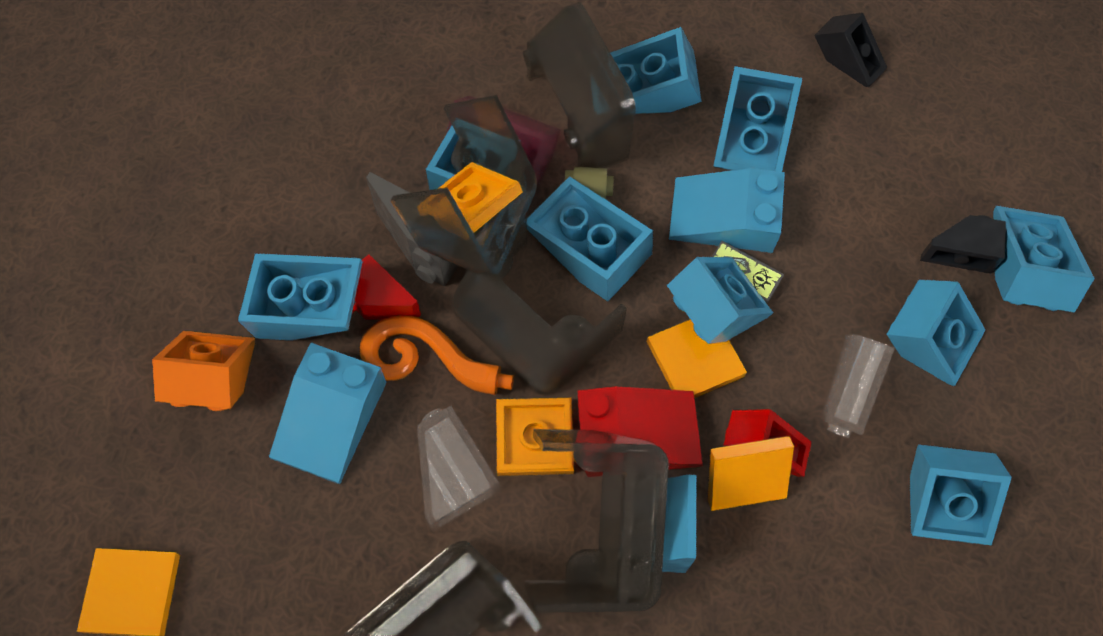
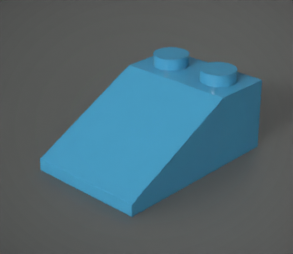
(660, 72)
(757, 120)
(729, 207)
(591, 237)
(1041, 261)
(299, 296)
(326, 412)

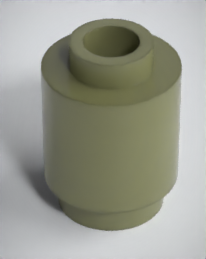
(594, 179)

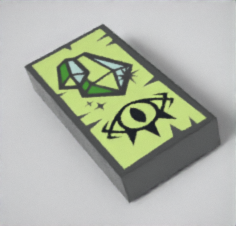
(762, 276)

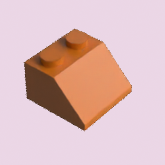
(202, 370)

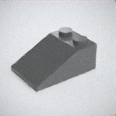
(426, 266)

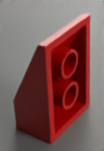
(648, 415)

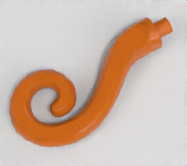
(473, 374)

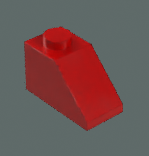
(381, 295)
(764, 424)

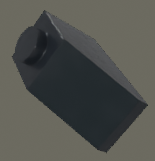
(852, 47)
(970, 244)

